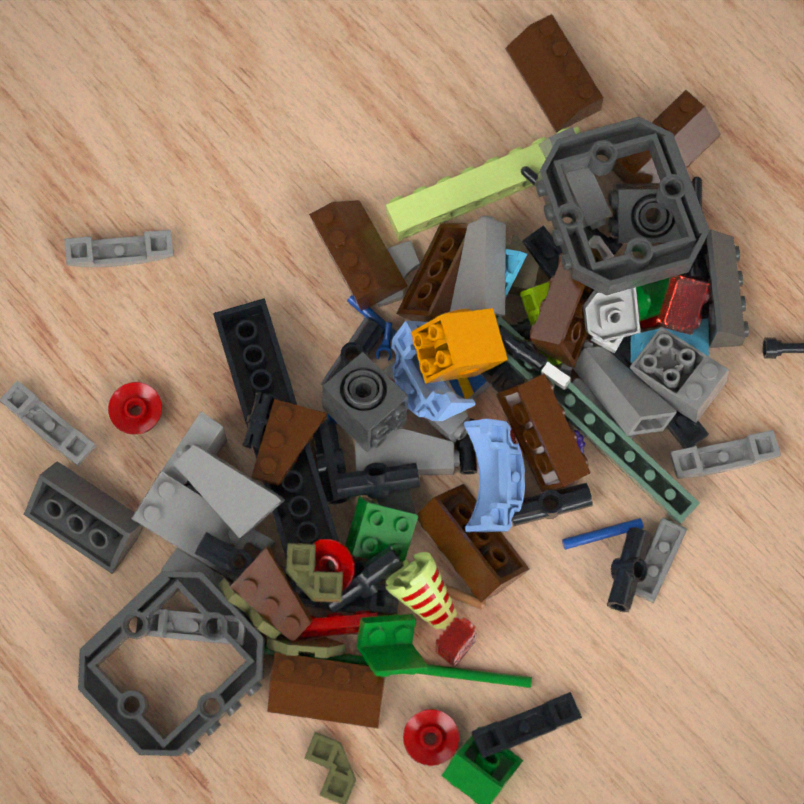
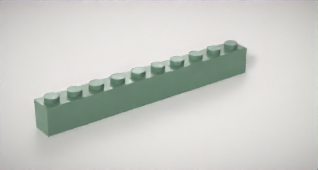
(614, 443)

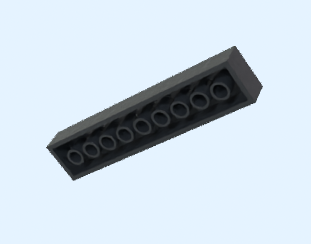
(260, 367)

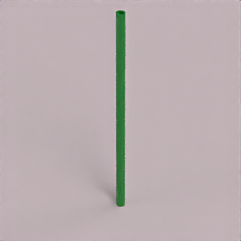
(439, 671)

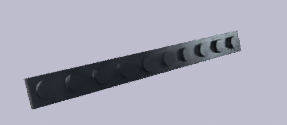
(547, 254)

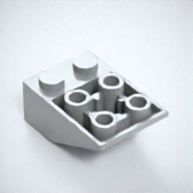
(680, 373)

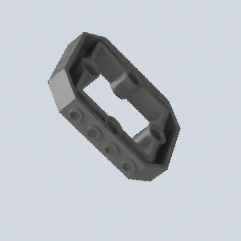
(617, 142)
(112, 701)

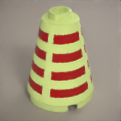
(423, 590)

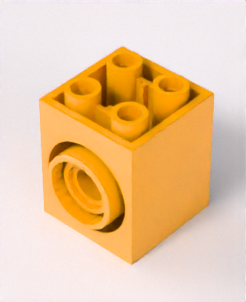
(459, 345)

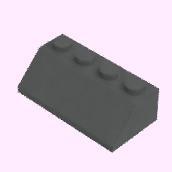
(725, 302)
(83, 516)

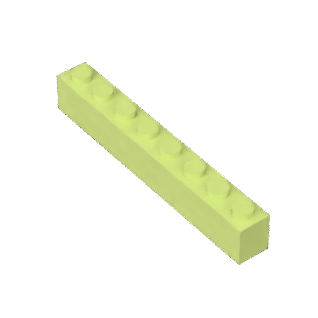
(464, 192)

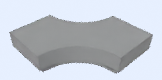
(406, 261)

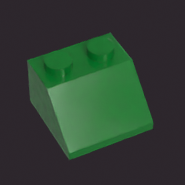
(481, 777)

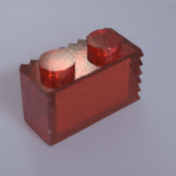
(683, 304)
(456, 640)

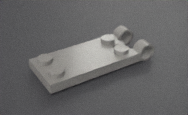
(185, 517)

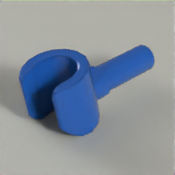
(386, 341)

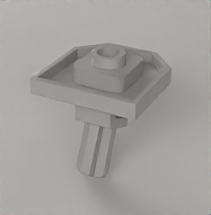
(612, 315)

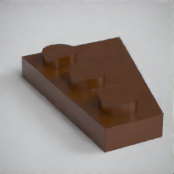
(284, 439)
(270, 594)

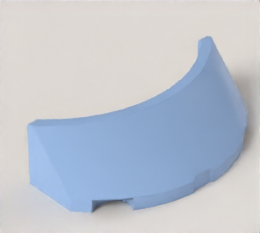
(428, 400)
(499, 476)

